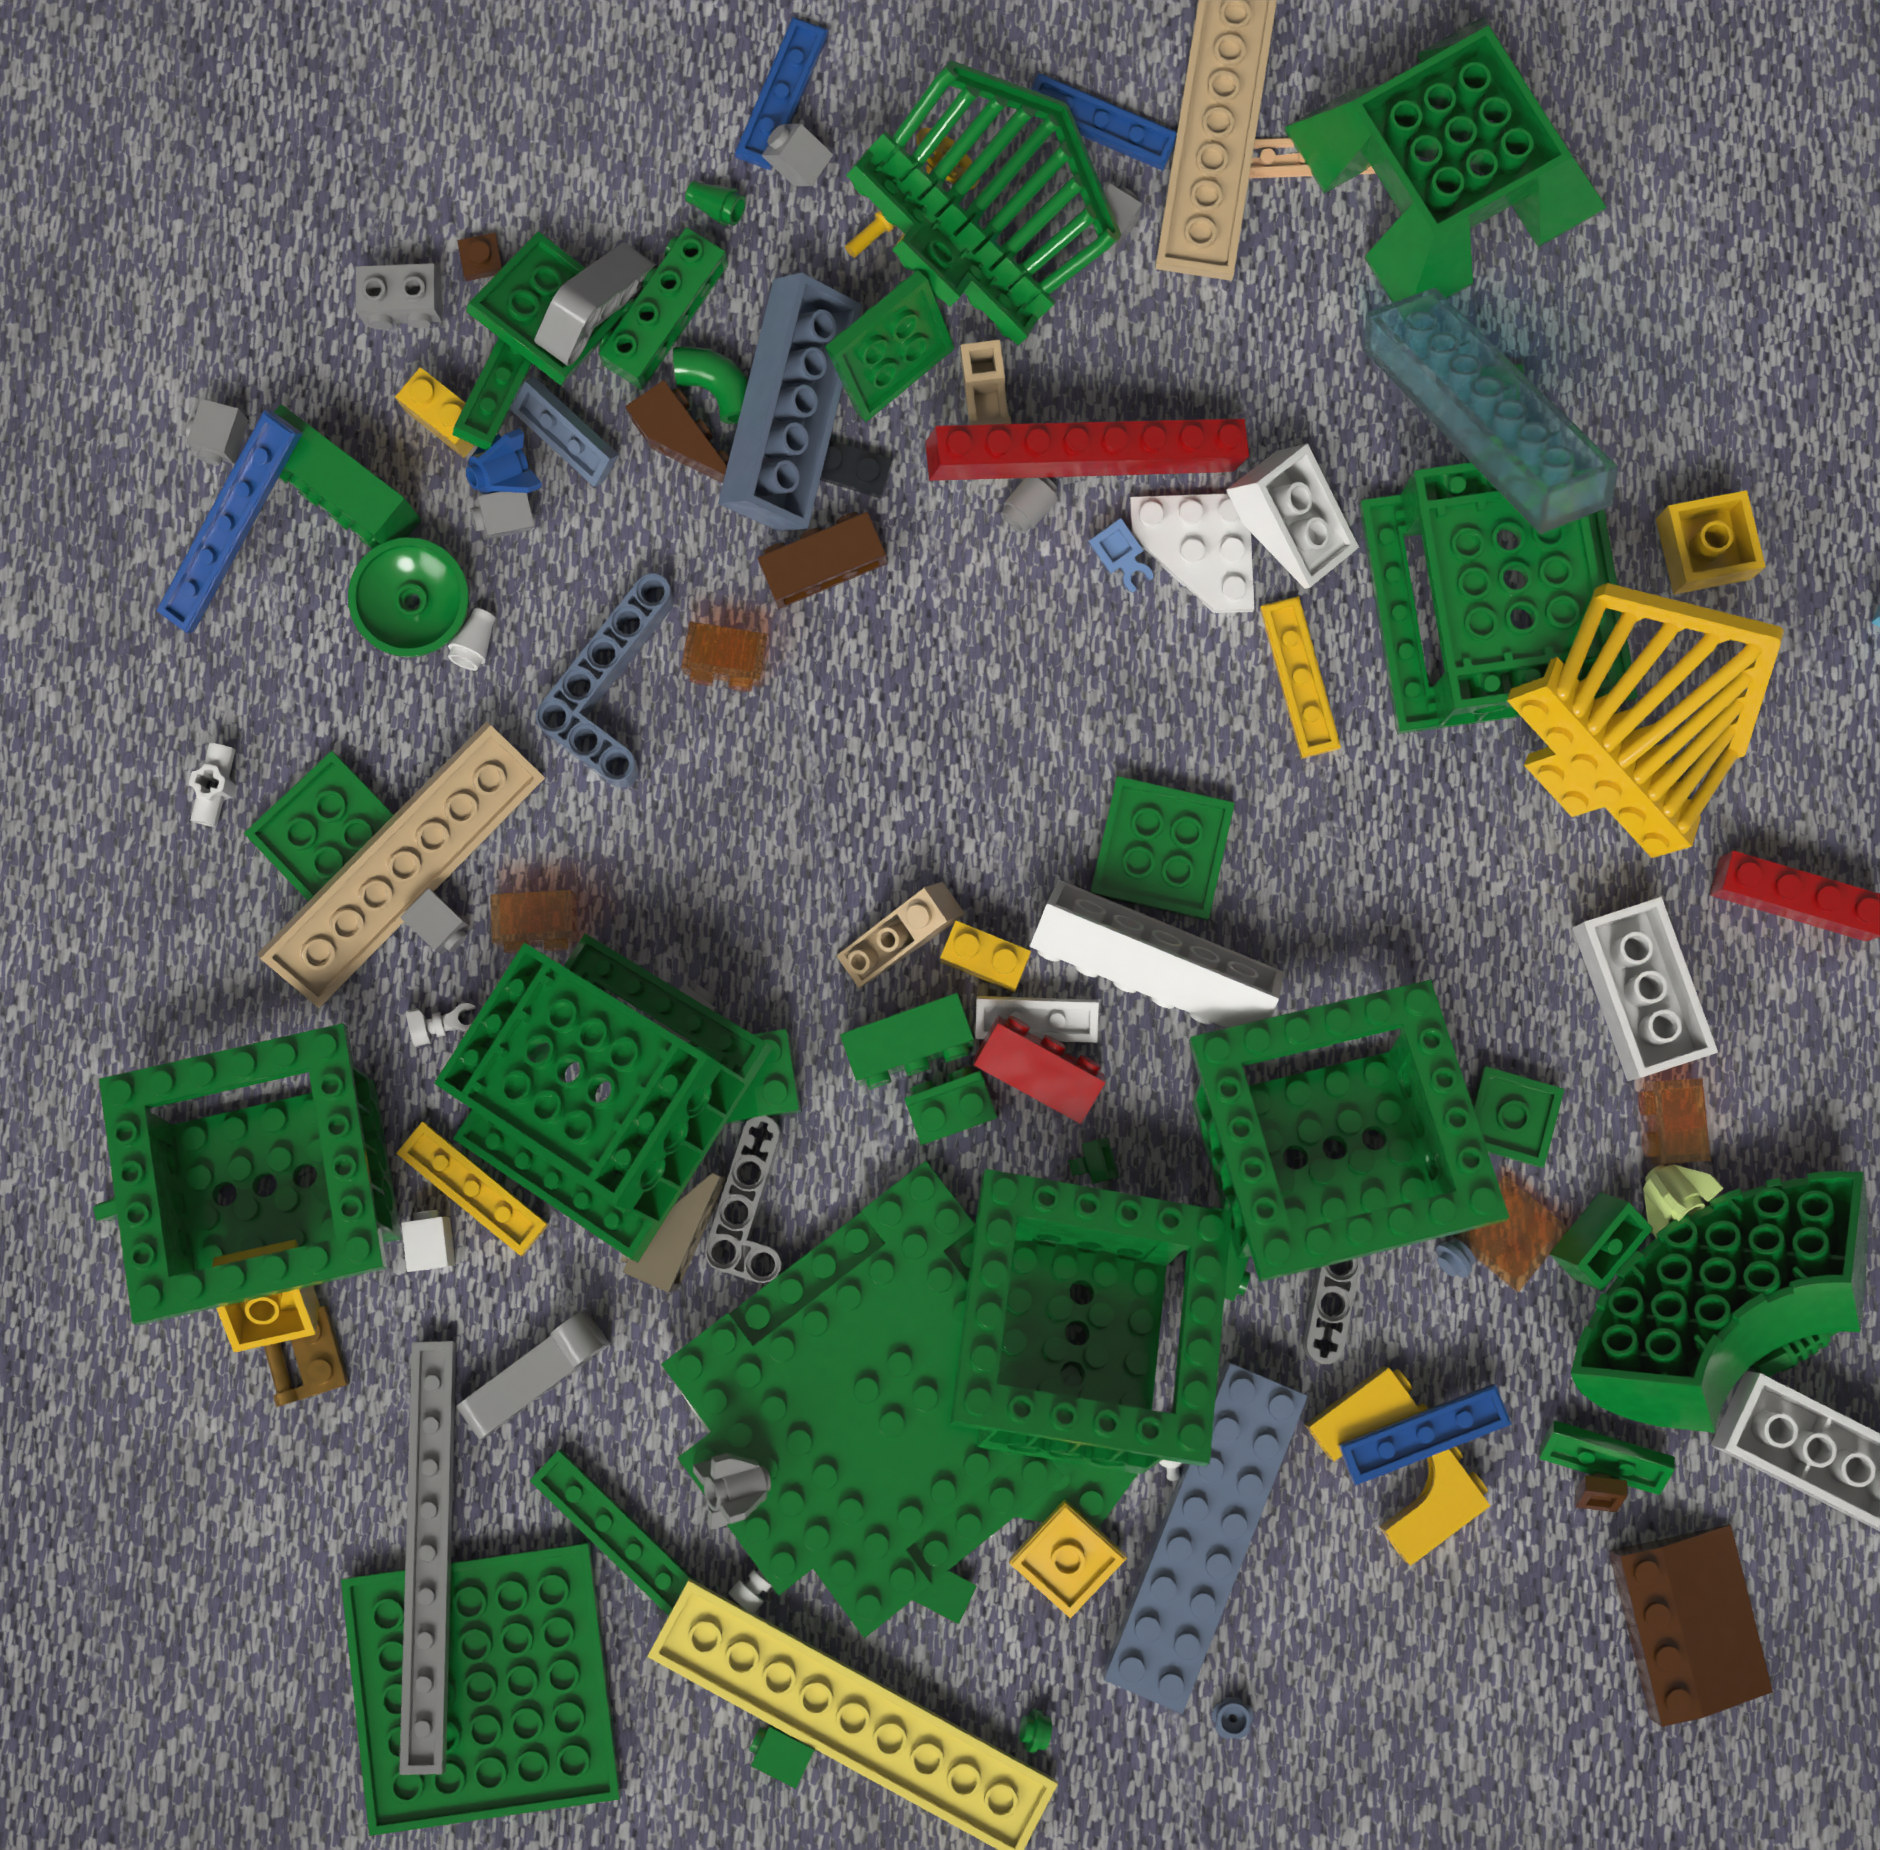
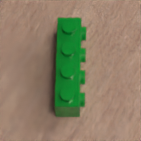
(663, 308)

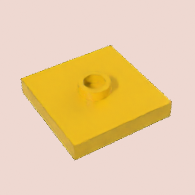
(1067, 1558)

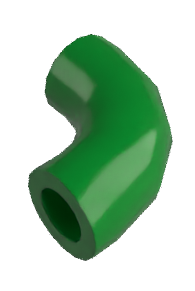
(715, 374)

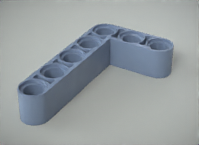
(601, 679)

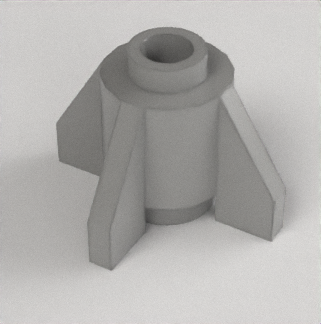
(732, 1487)

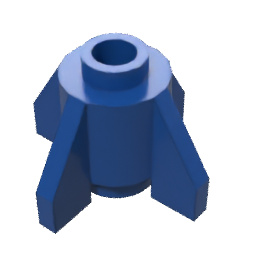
(502, 467)

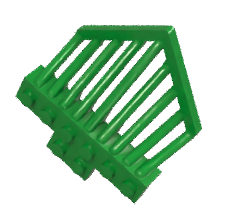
(945, 238)

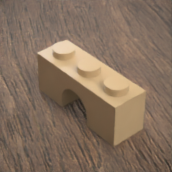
(984, 383)

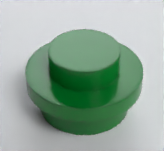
(1035, 1730)

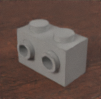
(398, 295)

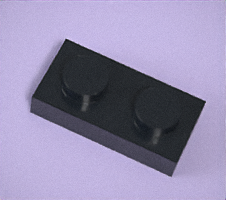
(856, 469)

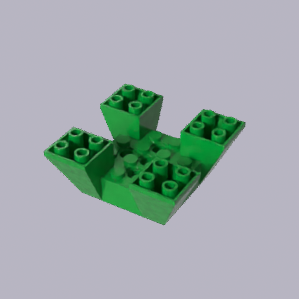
(1443, 199)

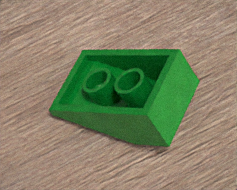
(775, 1085)

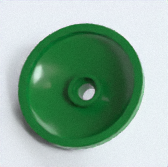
(391, 576)

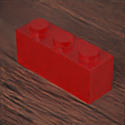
(1040, 1068)

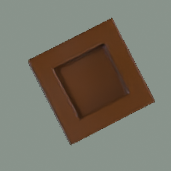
(480, 256)
(1601, 1493)

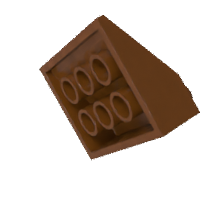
(1690, 1625)

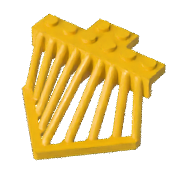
(1598, 755)

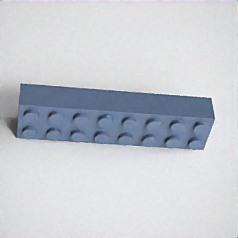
(1203, 1541)

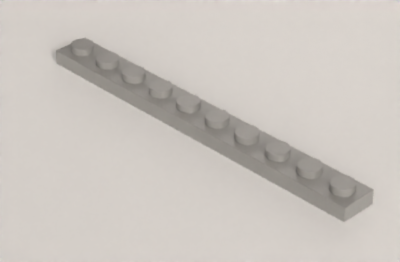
(428, 1559)

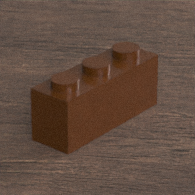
(822, 559)

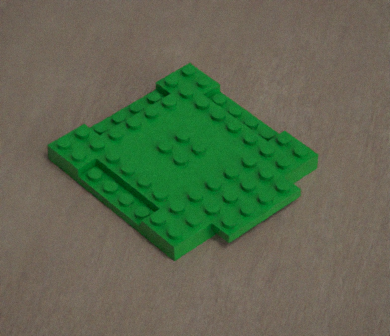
(847, 1401)

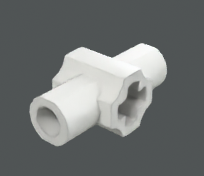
(209, 802)

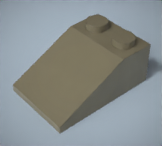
(678, 1237)

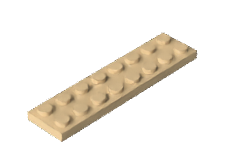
(1216, 137)
(399, 863)

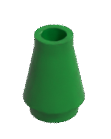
(718, 202)

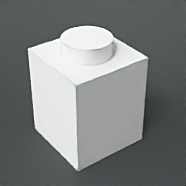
(428, 1242)

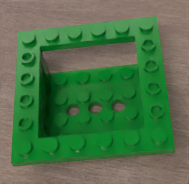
(1472, 605)
(612, 1160)
(172, 1176)
(1417, 1188)
(1026, 1255)

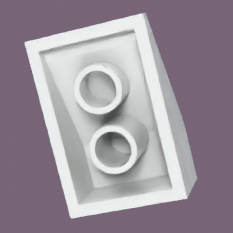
(1294, 514)

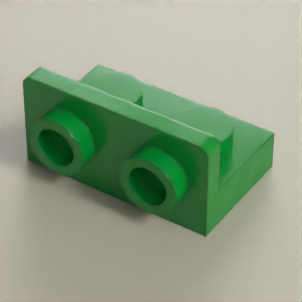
(950, 1106)

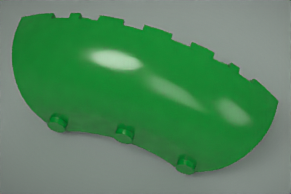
(1723, 1296)

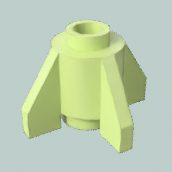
(1674, 1192)

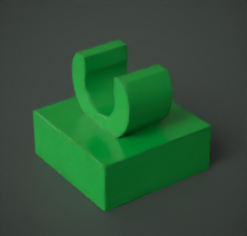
(1097, 1161)

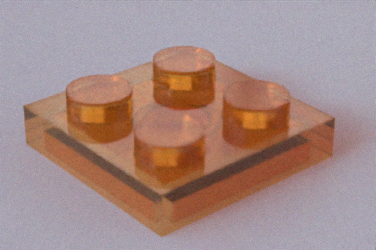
(1521, 1243)

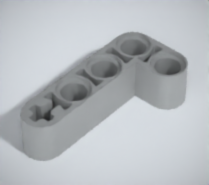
(590, 300)
(752, 1196)
(1344, 1287)
(533, 1374)

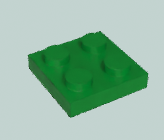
(1516, 1115)

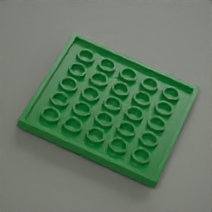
(522, 1692)

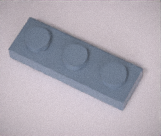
(564, 432)

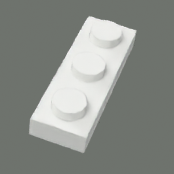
(1059, 1018)

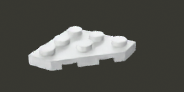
(1199, 545)

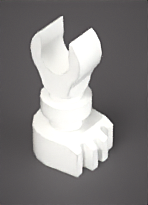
(421, 1028)
(748, 1594)

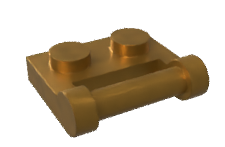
(317, 1361)

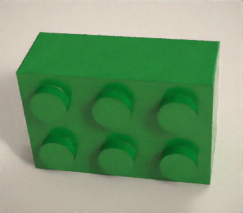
(908, 1041)

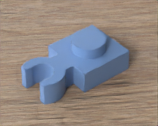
(1117, 550)

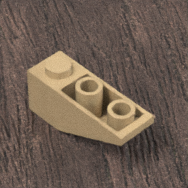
(901, 933)

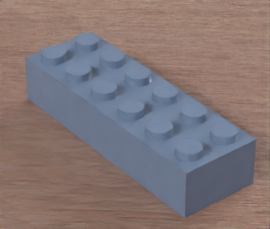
(788, 405)

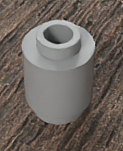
(1029, 503)

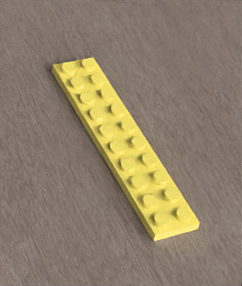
(852, 1718)

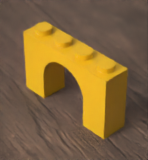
(1450, 1494)

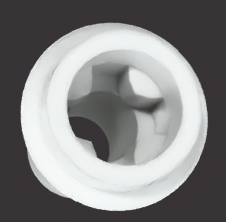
(472, 641)

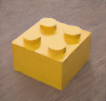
(1710, 542)
(272, 1317)

